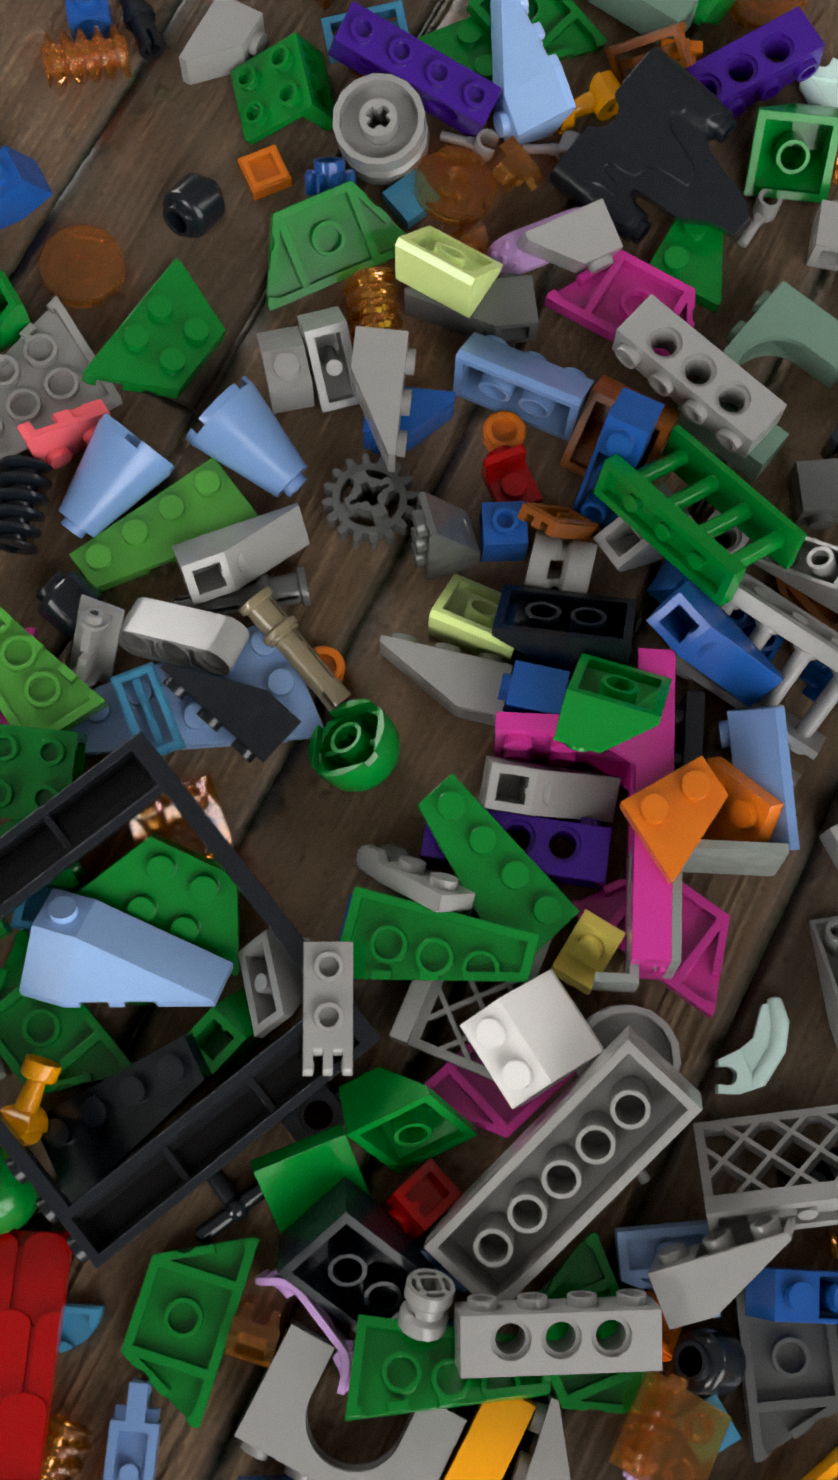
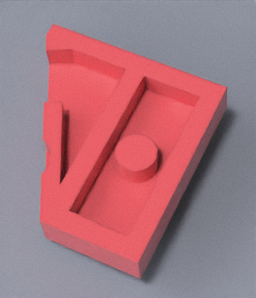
(66, 437)

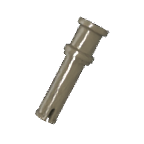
(282, 633)

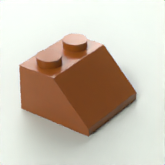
(591, 421)

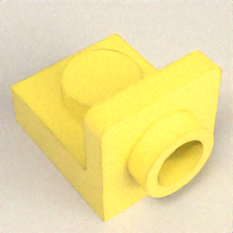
(587, 951)

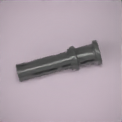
(286, 589)

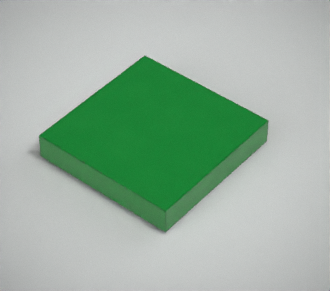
(304, 1172)

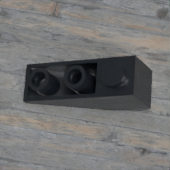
(245, 711)

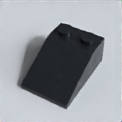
(562, 625)
(349, 1255)

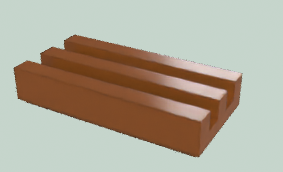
(681, 45)
(559, 521)

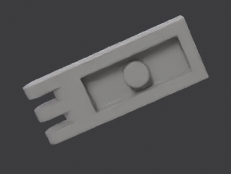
(327, 1006)

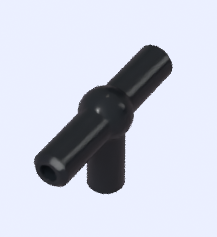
(235, 1206)

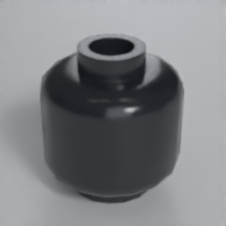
(193, 206)
(62, 598)
(709, 1361)

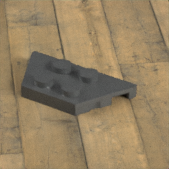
(786, 1378)

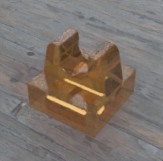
(516, 168)
(253, 1341)

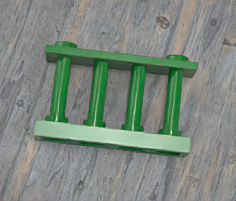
(681, 539)

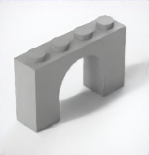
(280, 1426)

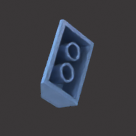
(522, 383)
(762, 753)

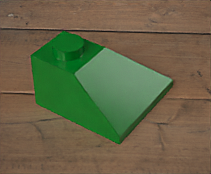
(793, 152)
(609, 704)
(400, 1119)

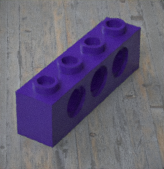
(784, 38)
(444, 85)
(588, 840)

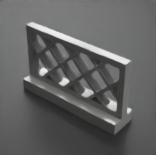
(418, 1008)
(811, 1203)

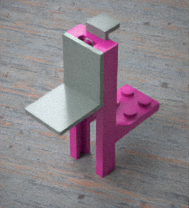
(652, 904)

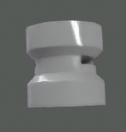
(426, 1304)

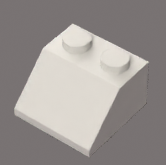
(532, 1038)

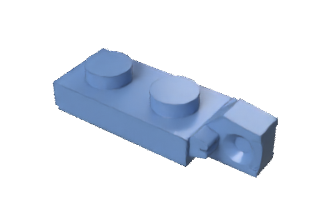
(133, 1436)

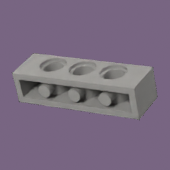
(692, 354)
(632, 1347)

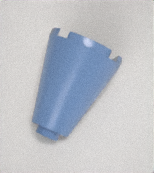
(250, 440)
(110, 478)

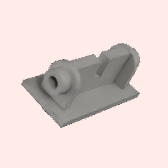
(96, 640)

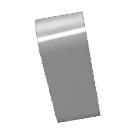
(183, 636)

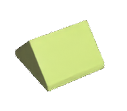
(444, 269)
(466, 618)

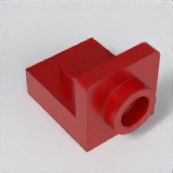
(509, 476)
(421, 1199)

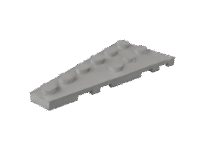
(45, 377)

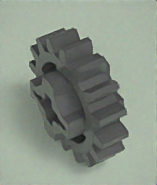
(378, 485)

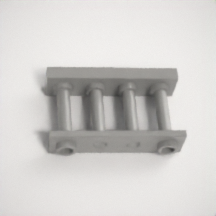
(811, 642)

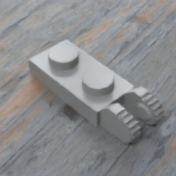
(412, 879)

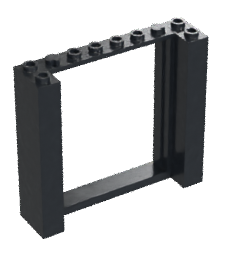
(234, 1111)

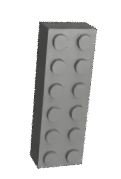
(564, 1169)

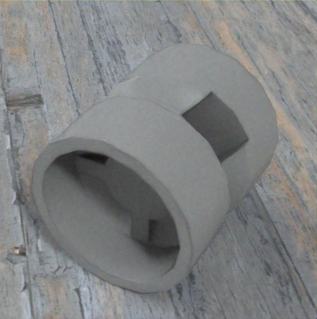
(576, 568)

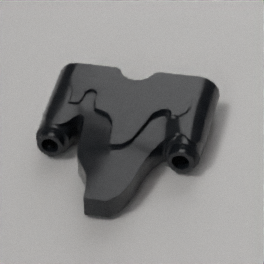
(657, 154)

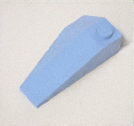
(533, 85)
(100, 954)

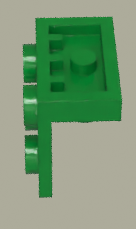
(282, 87)
(36, 766)

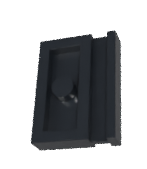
(689, 728)

